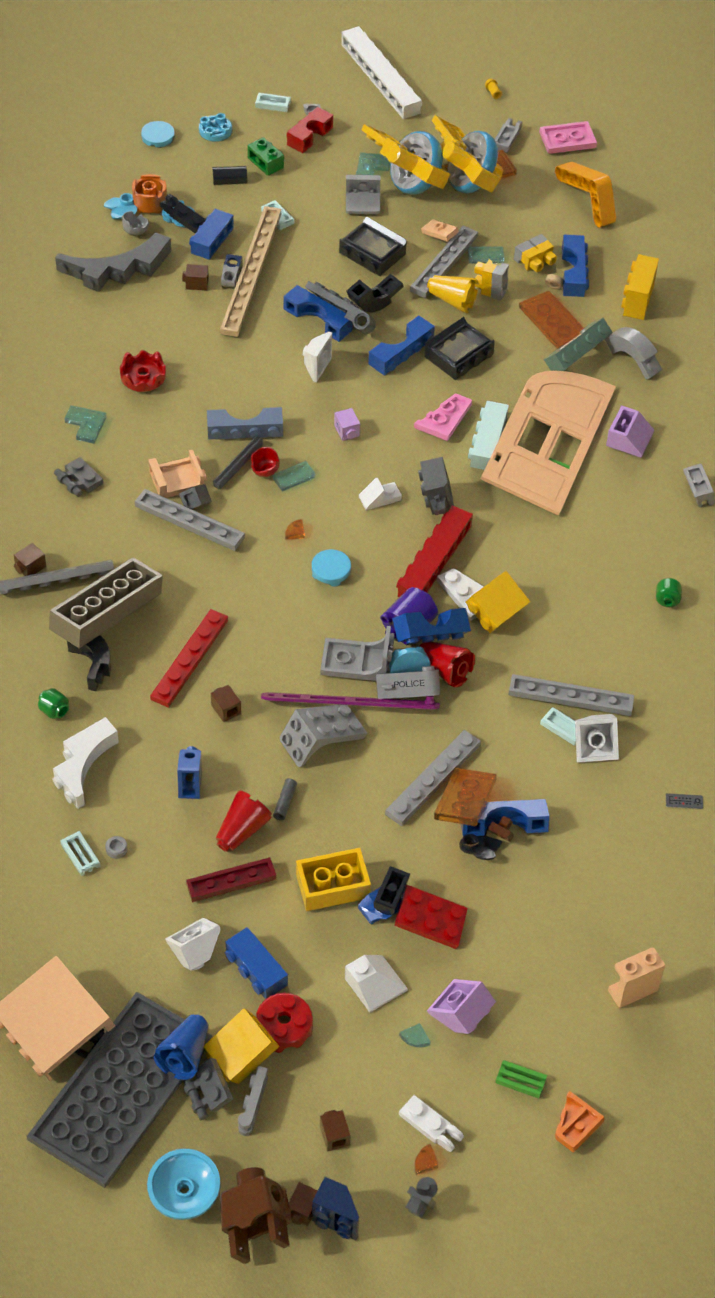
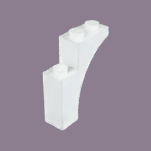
(80, 754)

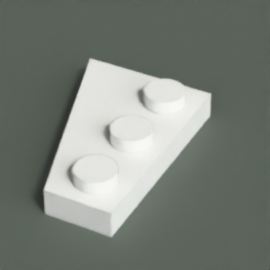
(459, 588)

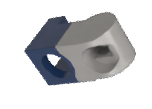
(231, 271)

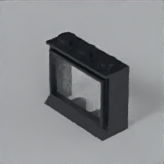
(373, 246)
(458, 349)

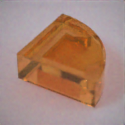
(295, 530)
(425, 1160)

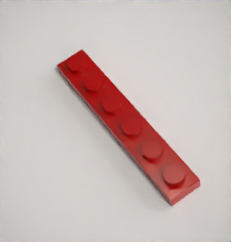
(189, 658)

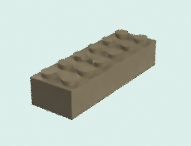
(105, 602)

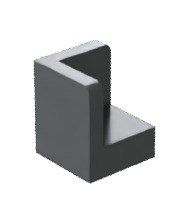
(195, 497)

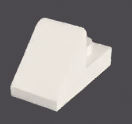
(378, 495)

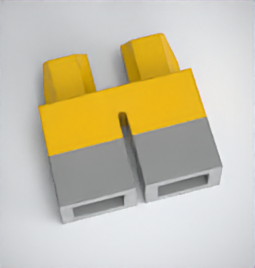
(535, 253)
(493, 279)

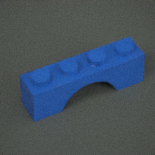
(574, 252)
(302, 302)
(388, 356)
(414, 627)
(527, 814)

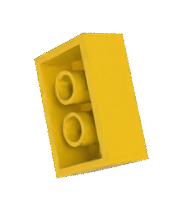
(640, 286)
(333, 879)

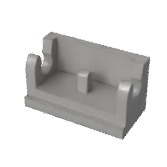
(699, 484)

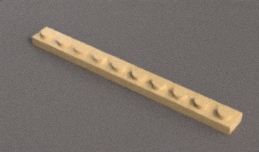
(250, 271)

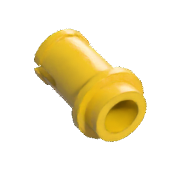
(491, 85)

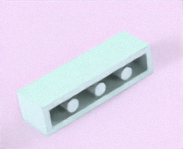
(489, 430)

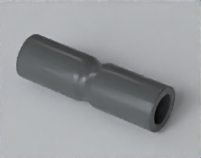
(285, 797)

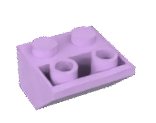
(629, 432)

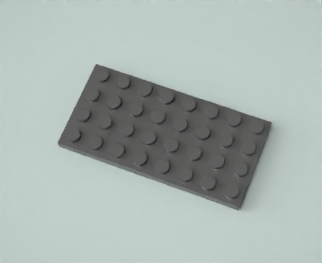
(111, 1094)

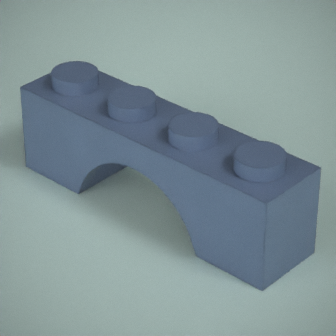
(224, 426)

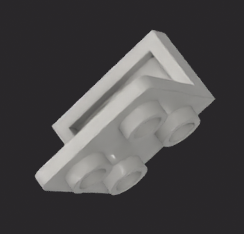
(363, 194)

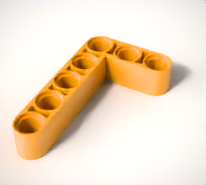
(594, 182)

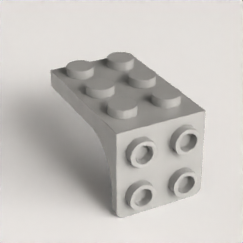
(357, 658)
(317, 727)

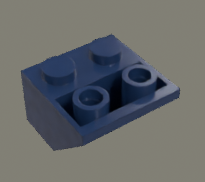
(335, 1209)

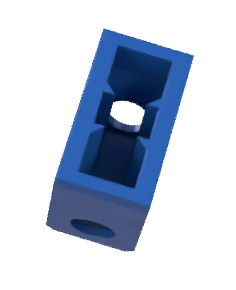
(189, 763)

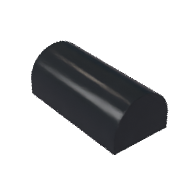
(229, 175)
(391, 891)

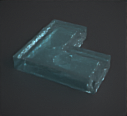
(370, 162)
(88, 420)

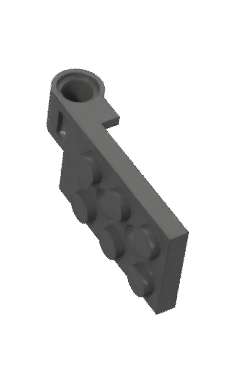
(352, 311)

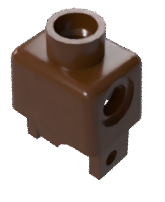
(254, 1209)

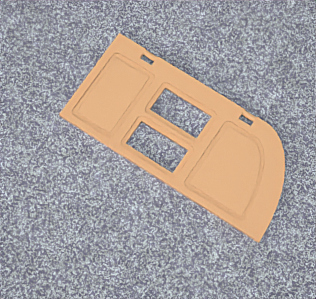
(567, 404)

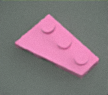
(445, 418)

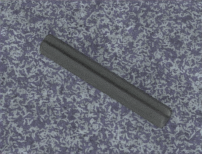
(237, 462)

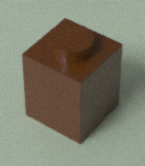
(196, 277)
(29, 560)
(225, 703)
(335, 1130)
(301, 1204)

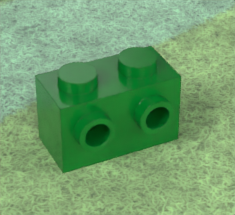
(265, 156)

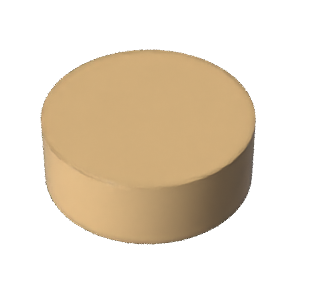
(554, 281)

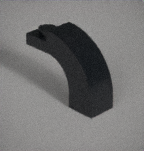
(376, 298)
(99, 653)

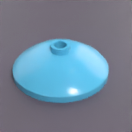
(183, 1170)

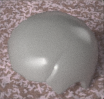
(134, 224)

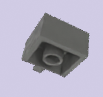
(436, 485)

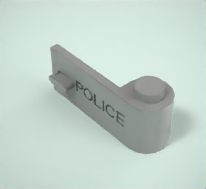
(409, 684)

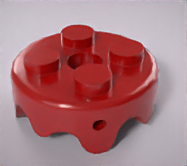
(143, 362)
(296, 1030)

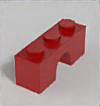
(301, 135)

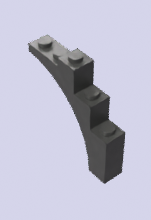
(120, 268)

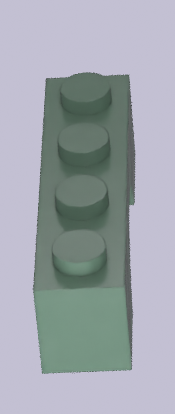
(579, 346)

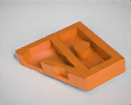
(577, 1122)

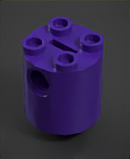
(410, 601)

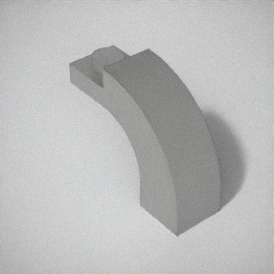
(637, 346)

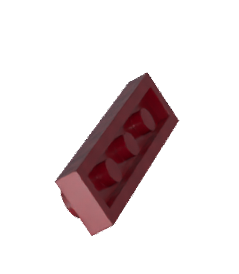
(231, 879)

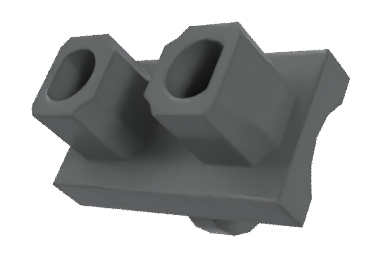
(422, 1197)

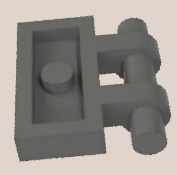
(82, 473)
(213, 1087)

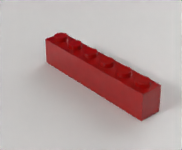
(436, 551)

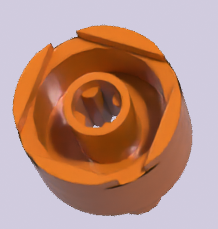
(149, 193)

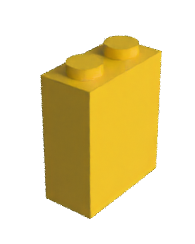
(497, 602)
(240, 1046)

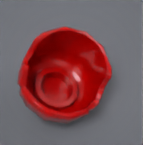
(265, 462)

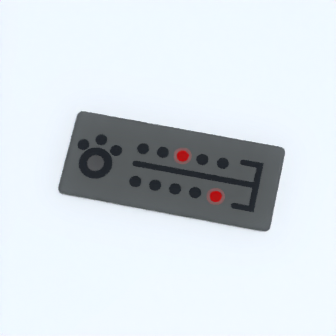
(684, 801)

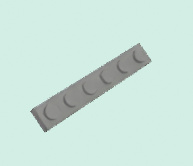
(444, 260)
(189, 519)
(62, 575)
(571, 695)
(432, 778)

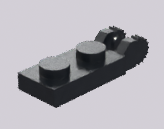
(182, 213)

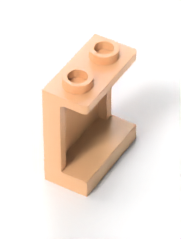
(177, 475)
(638, 977)

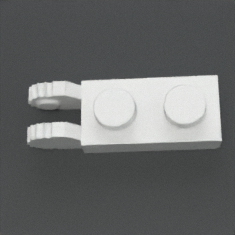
(430, 1123)

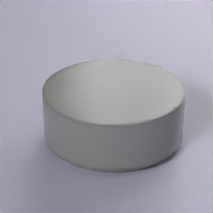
(116, 847)

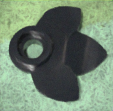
(480, 846)

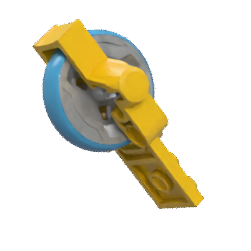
(416, 154)
(470, 157)

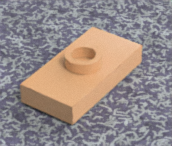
(439, 230)

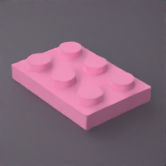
(568, 137)

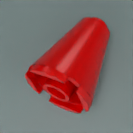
(451, 661)
(241, 821)

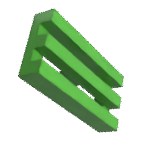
(516, 1072)

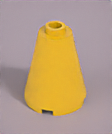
(456, 291)

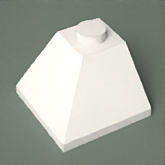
(318, 355)
(596, 738)
(194, 943)
(373, 981)

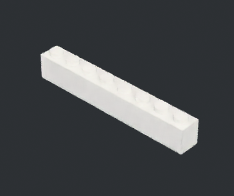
(381, 72)

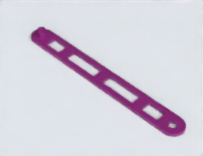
(429, 702)

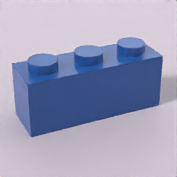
(211, 234)
(256, 963)

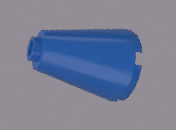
(183, 1048)

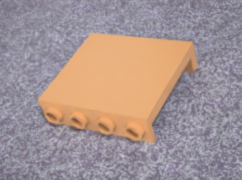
(51, 1016)

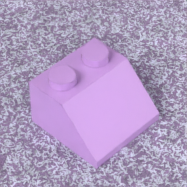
(462, 1005)

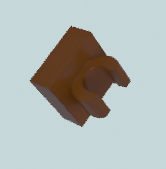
(502, 829)

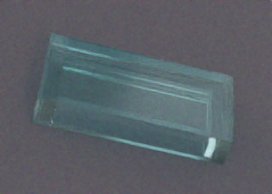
(483, 254)
(294, 476)

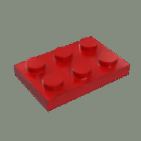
(431, 916)

